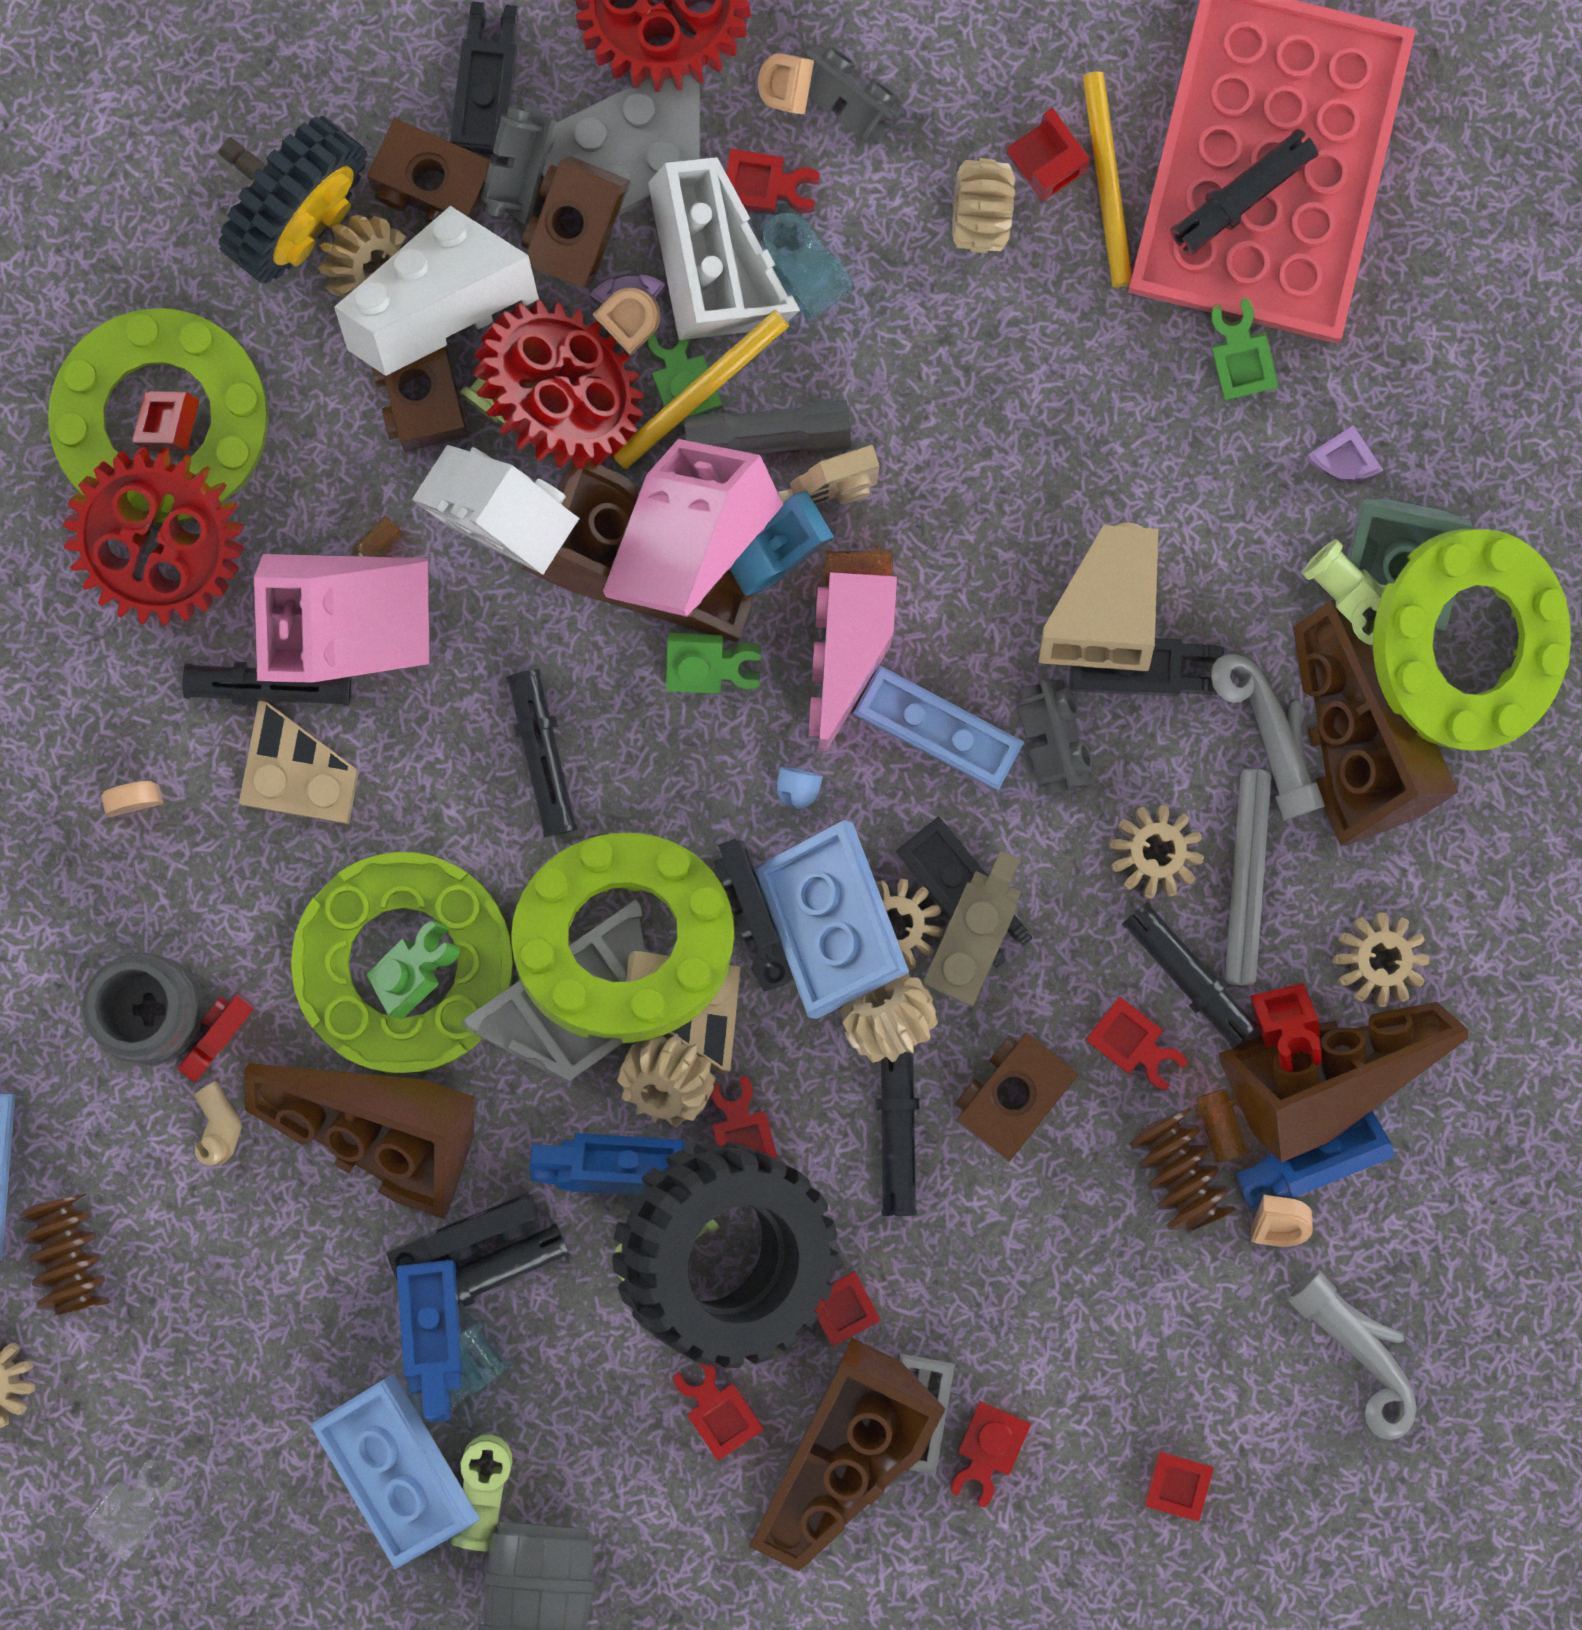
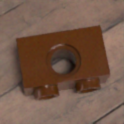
(412, 151)
(599, 200)
(429, 420)
(1045, 1081)

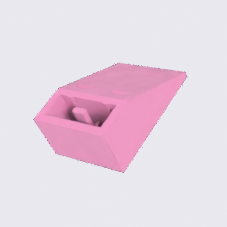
(691, 525)
(339, 616)
(859, 632)

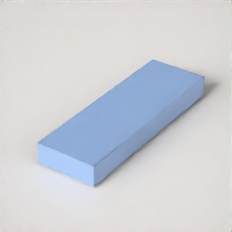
(938, 728)

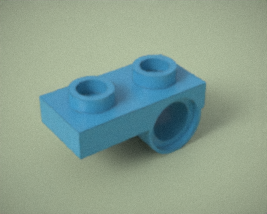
(782, 545)

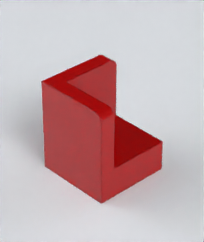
(1049, 156)

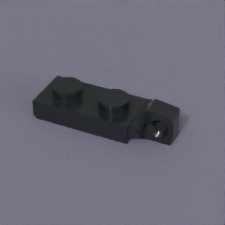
(754, 919)
(461, 1237)

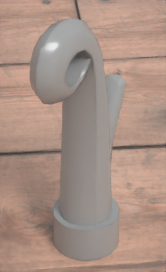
(1279, 734)
(1359, 1335)

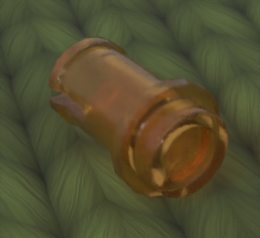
(859, 562)
(1221, 1125)

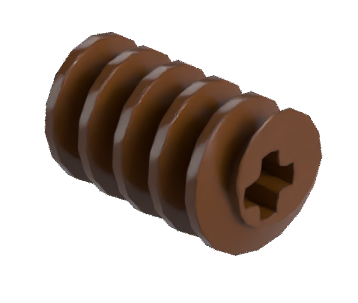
(1181, 1173)
(63, 1256)

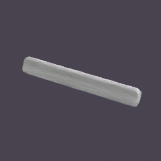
(1248, 877)

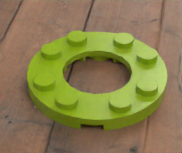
(160, 338)
(1406, 632)
(325, 945)
(627, 1008)

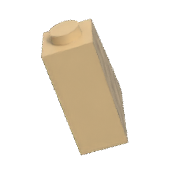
(1108, 605)

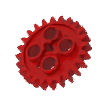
(625, 34)
(558, 384)
(109, 515)

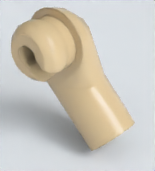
(221, 1129)

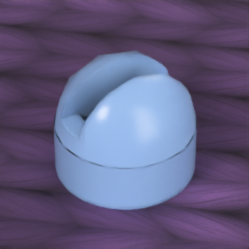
(798, 787)

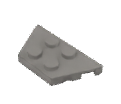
(633, 134)
(524, 1031)

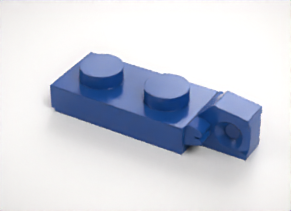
(1348, 1153)
(601, 1162)
(430, 1334)

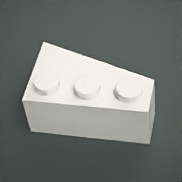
(710, 255)
(431, 289)
(497, 506)

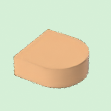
(785, 82)
(630, 317)
(131, 798)
(1281, 1222)

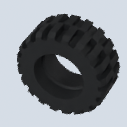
(776, 1295)

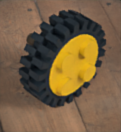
(290, 197)

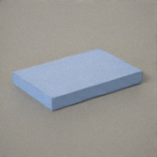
(830, 920)
(395, 1471)

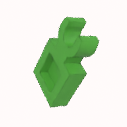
(1244, 359)
(680, 374)
(699, 663)
(407, 969)

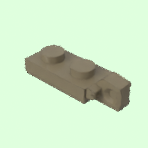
(975, 932)

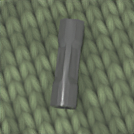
(807, 428)

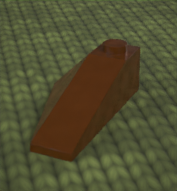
(583, 563)
(1371, 756)
(1356, 1074)
(390, 1126)
(856, 1444)

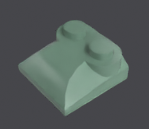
(1390, 531)

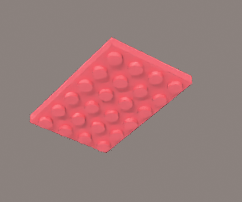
(1242, 90)

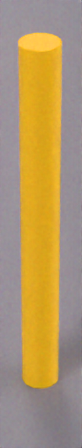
(1107, 179)
(701, 388)

